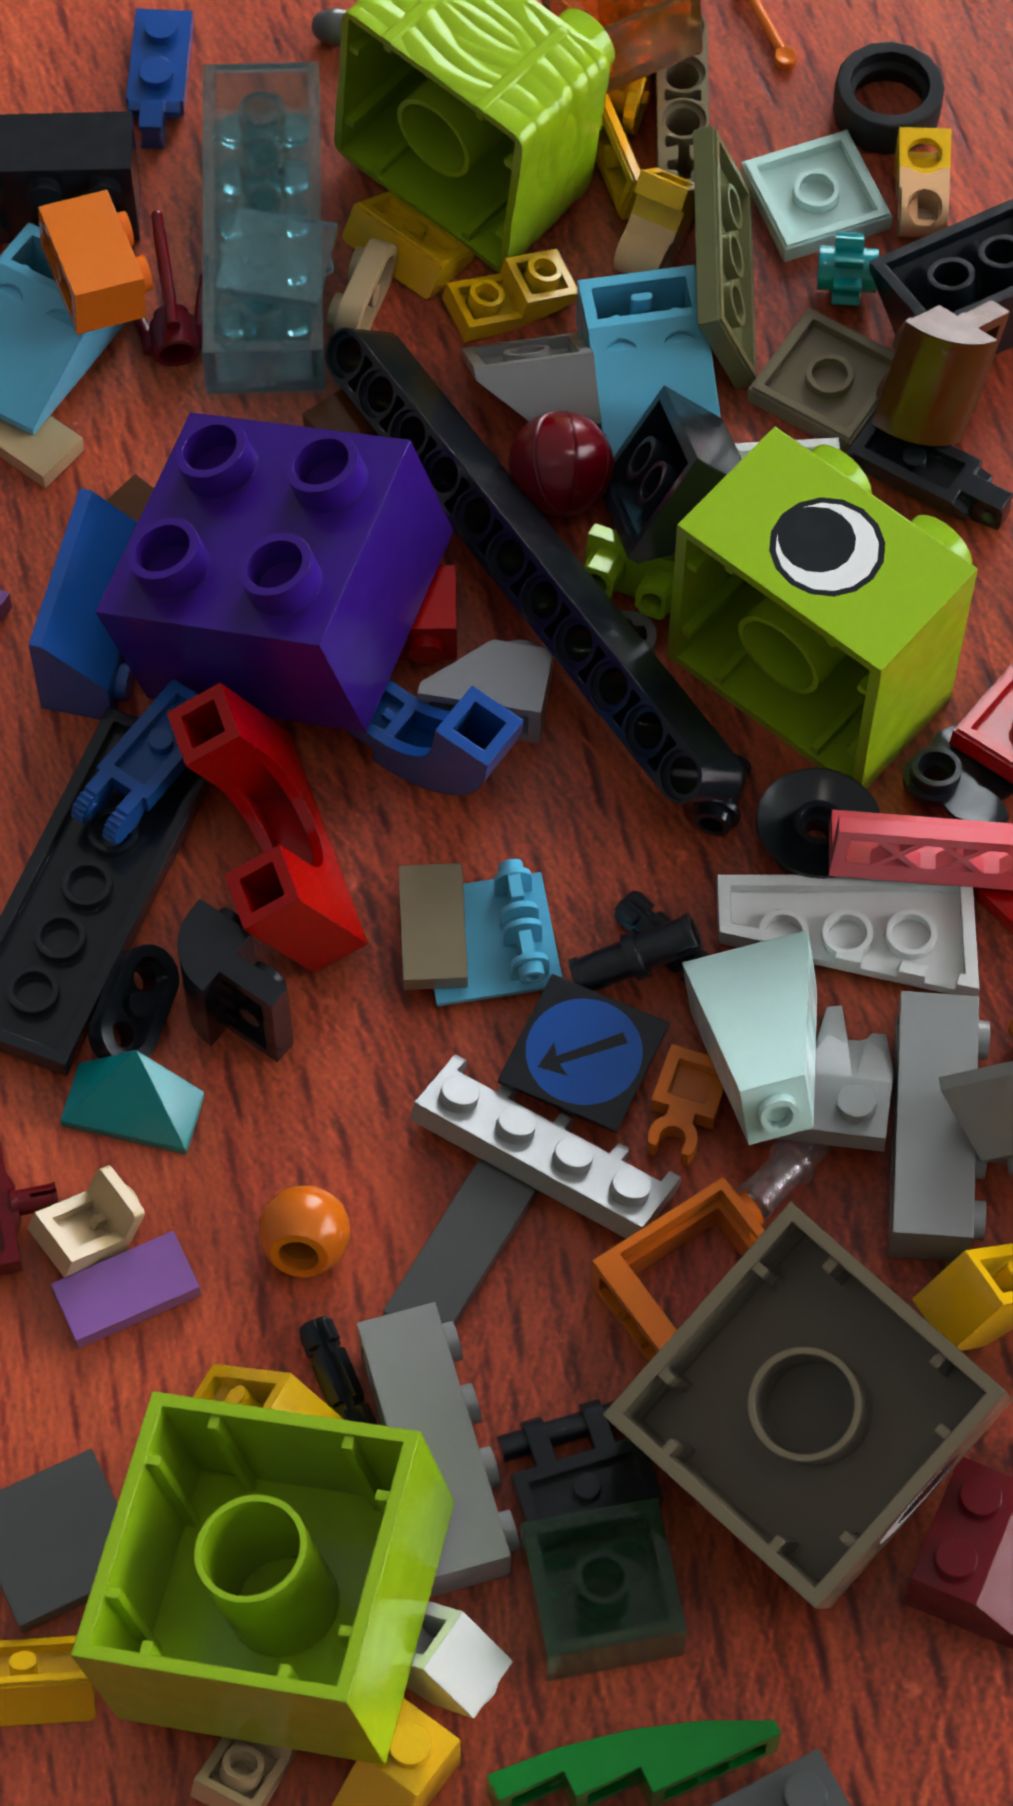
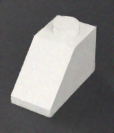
(455, 1662)

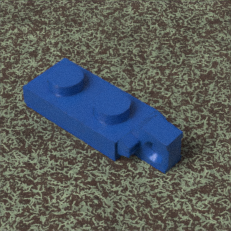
(159, 71)

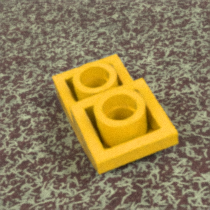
(521, 293)

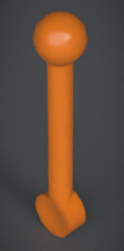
(785, 56)

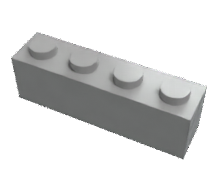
(931, 1156)
(418, 1389)

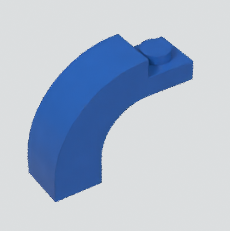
(440, 747)

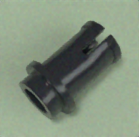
(721, 817)

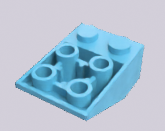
(37, 338)
(644, 339)

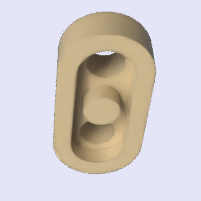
(370, 278)

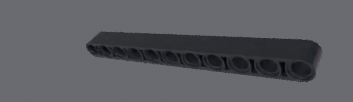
(538, 571)

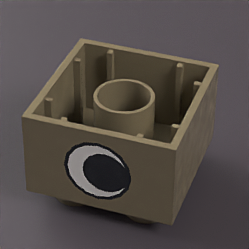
(808, 1407)

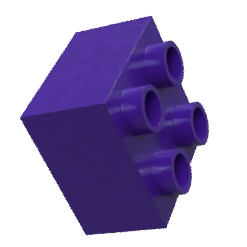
(278, 568)

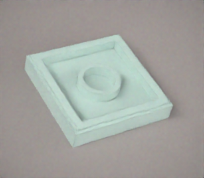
(814, 193)

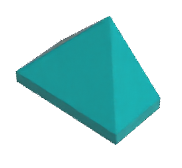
(133, 1102)

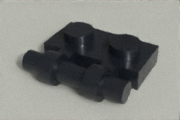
(581, 1482)

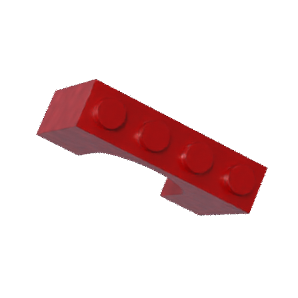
(295, 888)

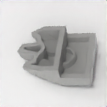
(850, 1088)

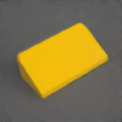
(617, 161)
(425, 252)
(43, 1683)

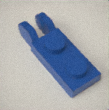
(138, 767)

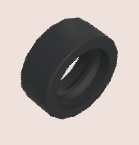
(891, 63)

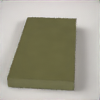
(724, 257)

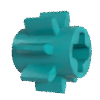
(846, 269)

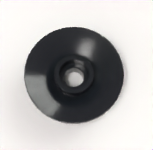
(802, 804)

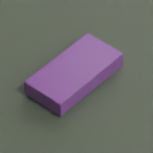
(125, 1289)

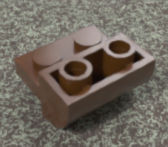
(938, 373)

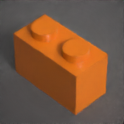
(94, 261)

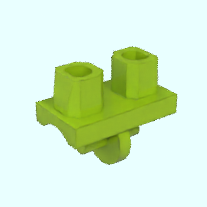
(612, 570)

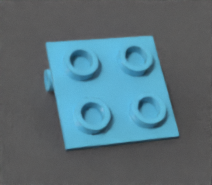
(506, 937)

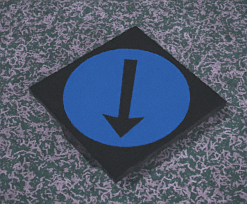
(583, 1053)

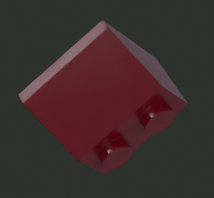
(968, 1555)

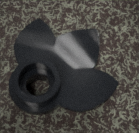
(963, 784)

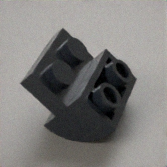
(226, 984)

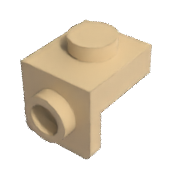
(90, 1224)

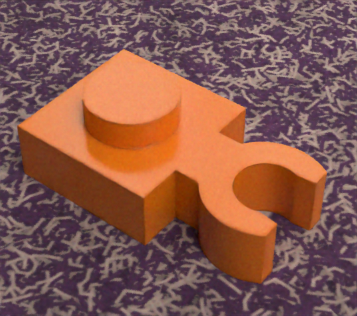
(686, 1095)

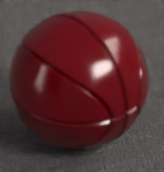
(562, 463)

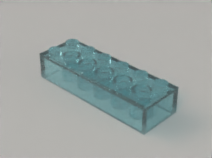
(268, 158)

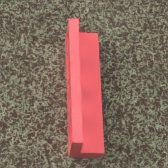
(921, 849)

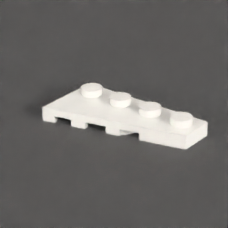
(860, 925)

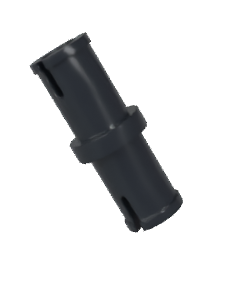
(637, 954)

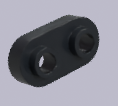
(132, 1011)

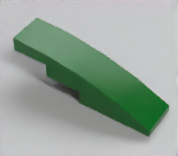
(659, 1759)

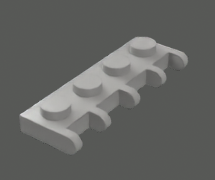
(542, 1151)

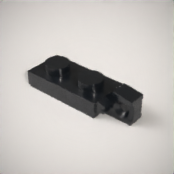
(933, 475)

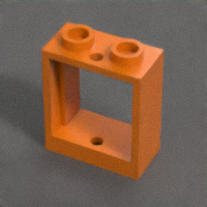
(616, 1269)

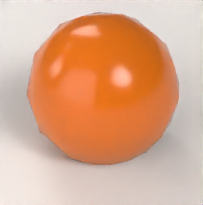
(303, 1227)

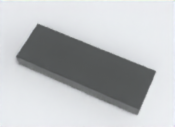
(465, 1243)

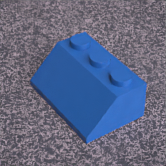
(69, 647)

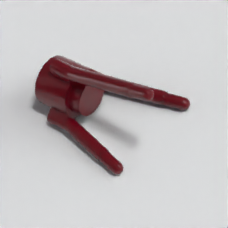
(173, 333)

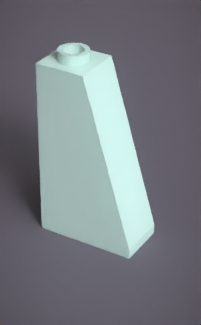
(760, 1031)

